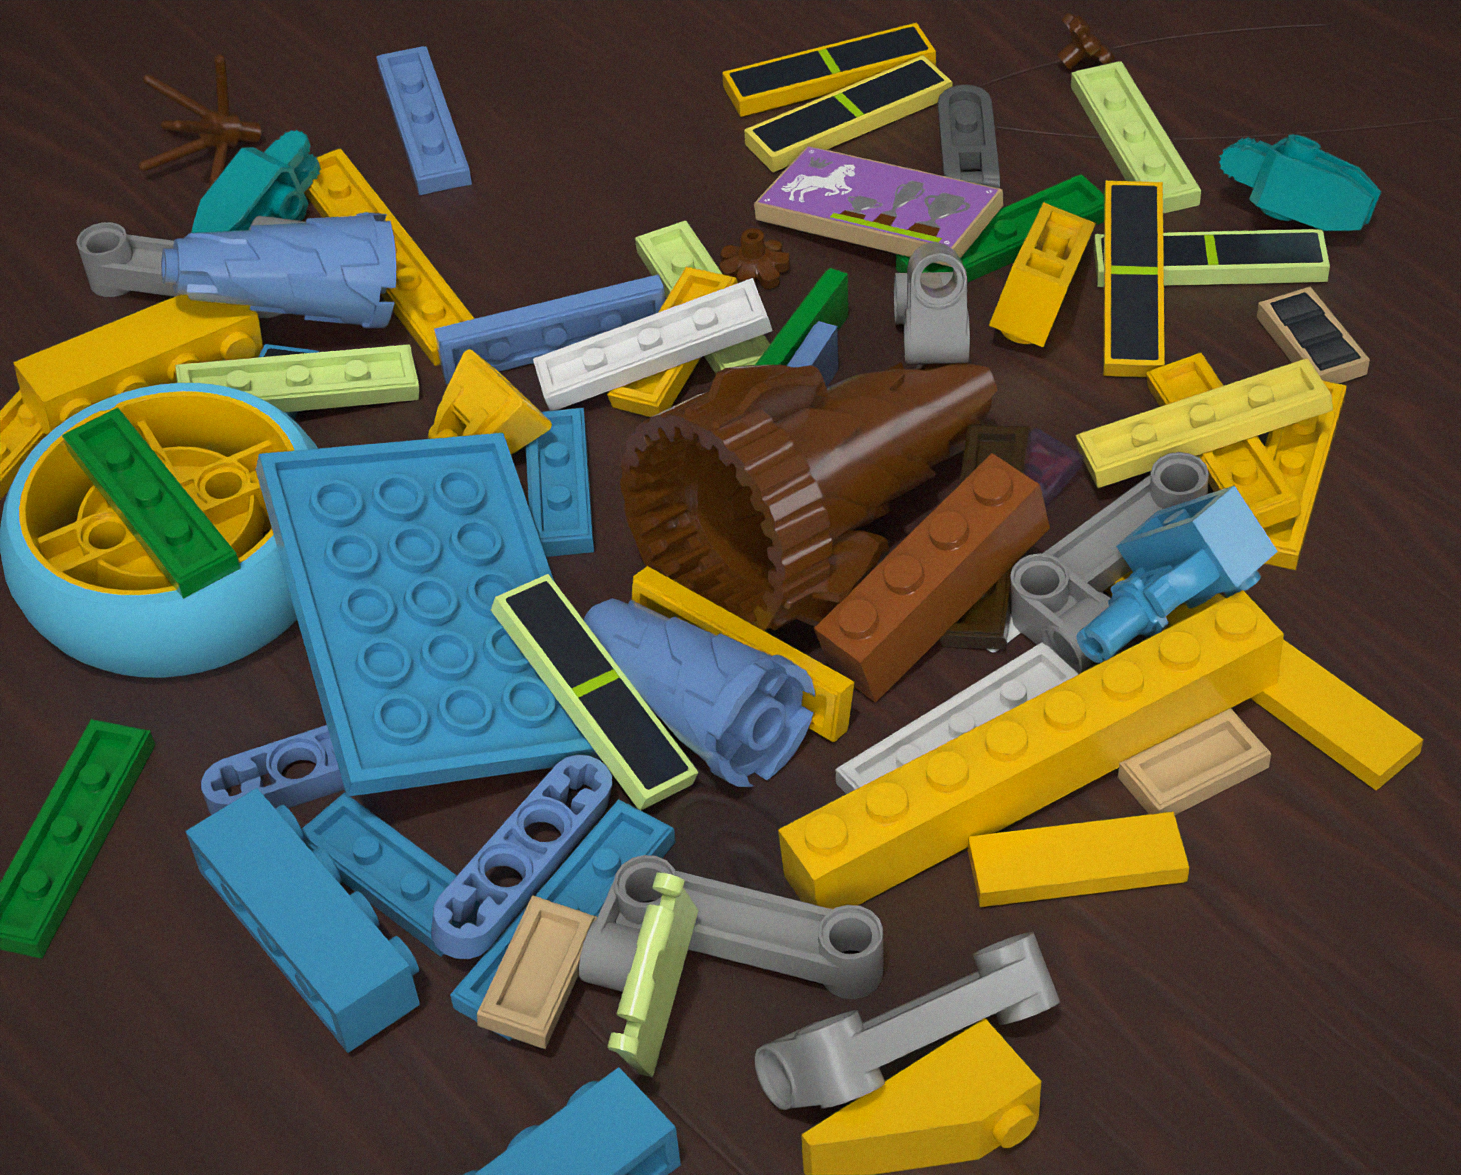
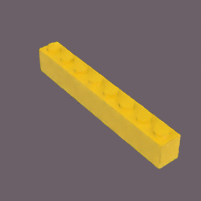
(1031, 755)

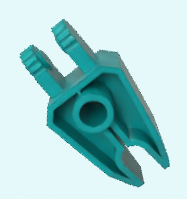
(1302, 183)
(260, 186)

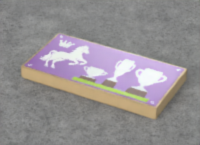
(877, 203)

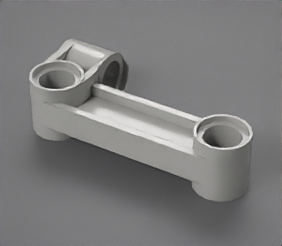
(133, 263)
(933, 307)
(1063, 587)
(741, 928)
(842, 1055)

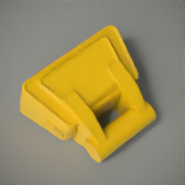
(486, 403)

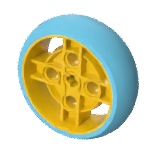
(96, 586)

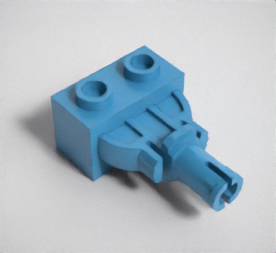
(1178, 559)

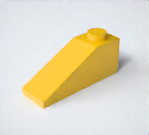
(1041, 276)
(932, 1113)

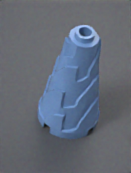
(313, 269)
(710, 690)

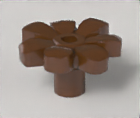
(1083, 44)
(755, 259)

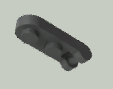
(968, 135)

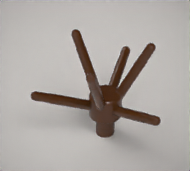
(216, 129)

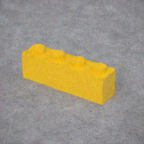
(134, 355)

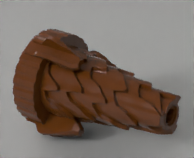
(774, 472)

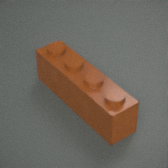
(933, 577)

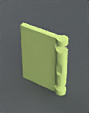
(654, 975)

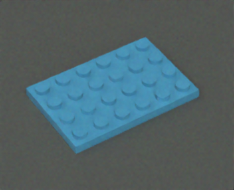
(394, 596)

